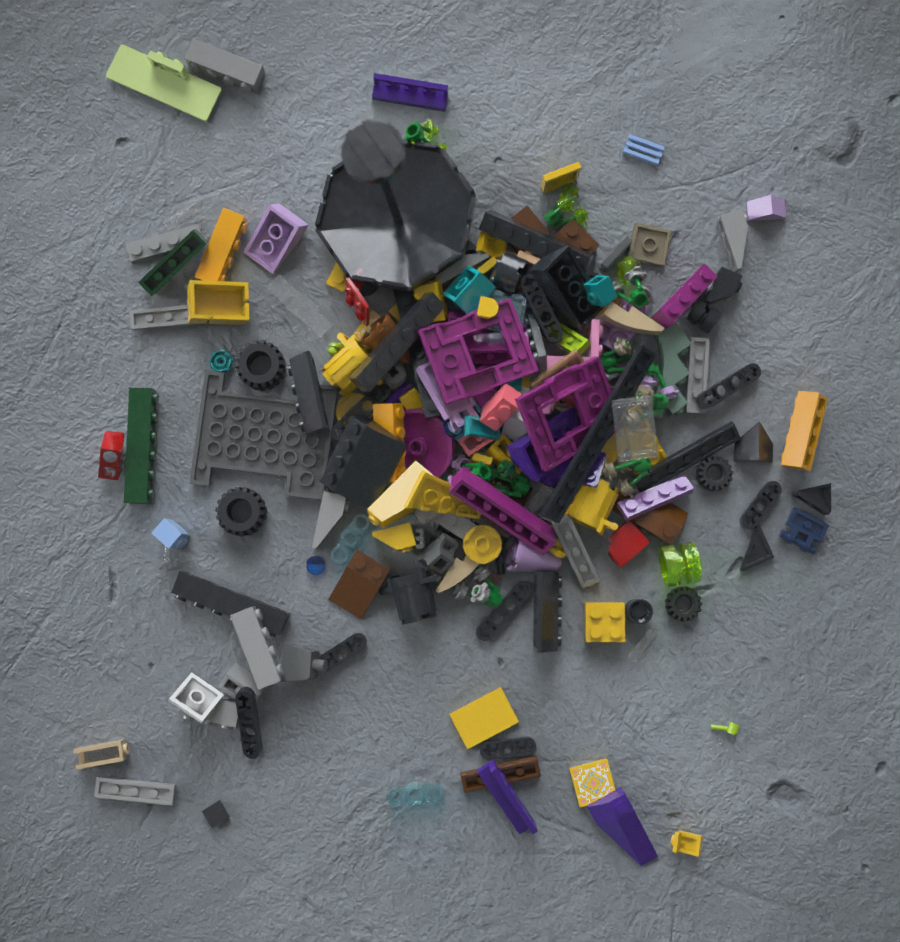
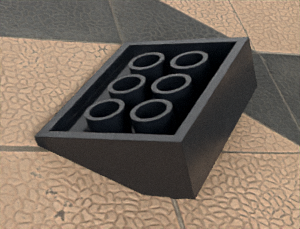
(363, 461)
(546, 611)

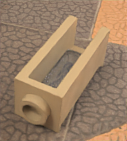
(102, 753)

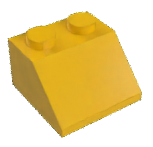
(399, 537)

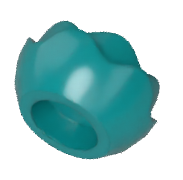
(215, 359)

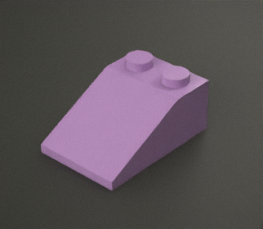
(275, 237)

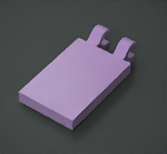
(449, 411)

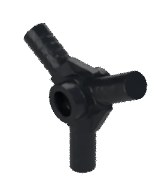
(499, 560)

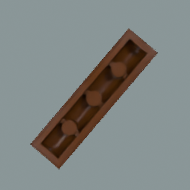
(513, 771)

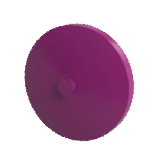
(427, 443)

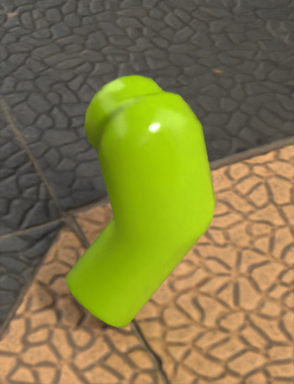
(334, 348)

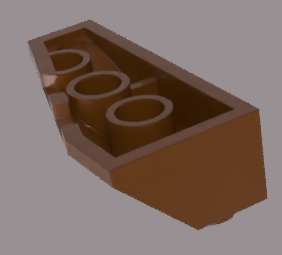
(661, 522)

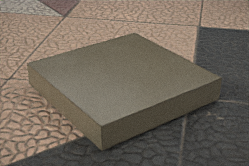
(650, 244)

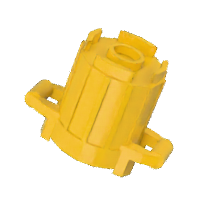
(345, 363)
(593, 506)

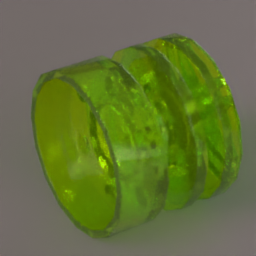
(684, 563)

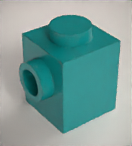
(600, 290)

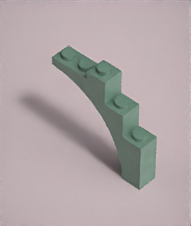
(670, 344)

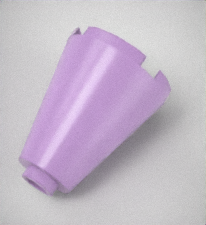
(526, 559)

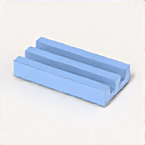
(643, 142)

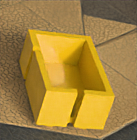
(218, 302)

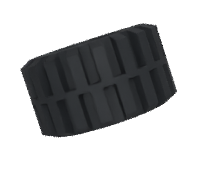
(253, 351)
(225, 507)

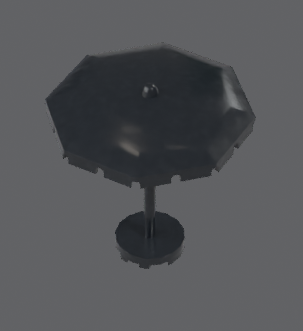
(394, 209)

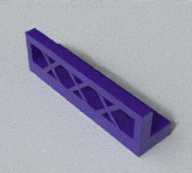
(410, 92)
(507, 797)

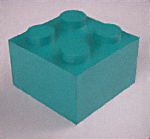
(468, 289)

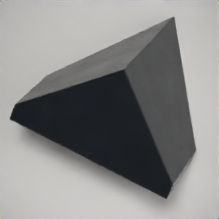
(754, 446)
(816, 497)

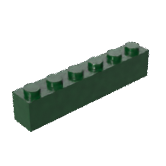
(140, 446)

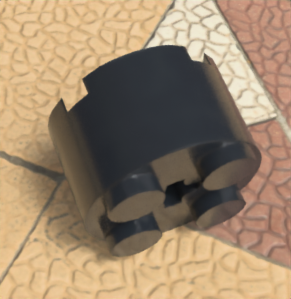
(509, 273)

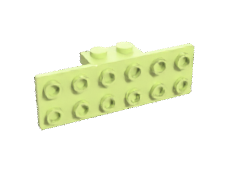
(164, 81)

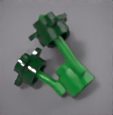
(505, 471)

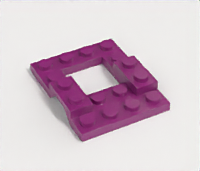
(452, 361)
(589, 391)

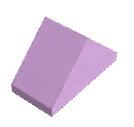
(766, 208)

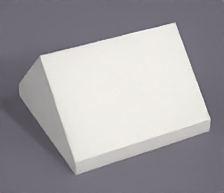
(196, 698)

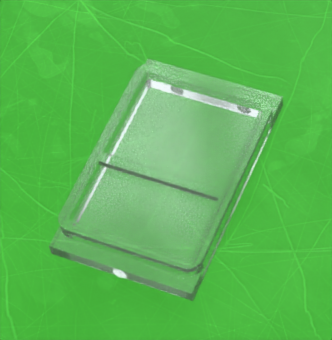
(634, 428)

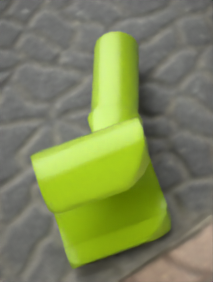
(732, 728)

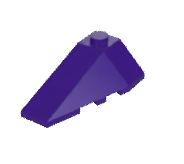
(524, 453)

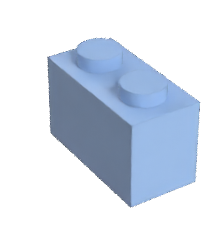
(171, 534)

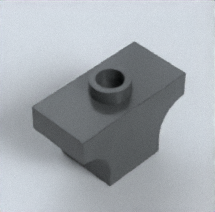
(439, 553)

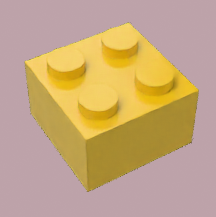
(604, 621)

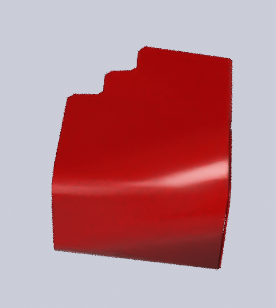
(112, 442)
(626, 543)

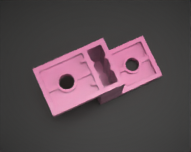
(594, 333)

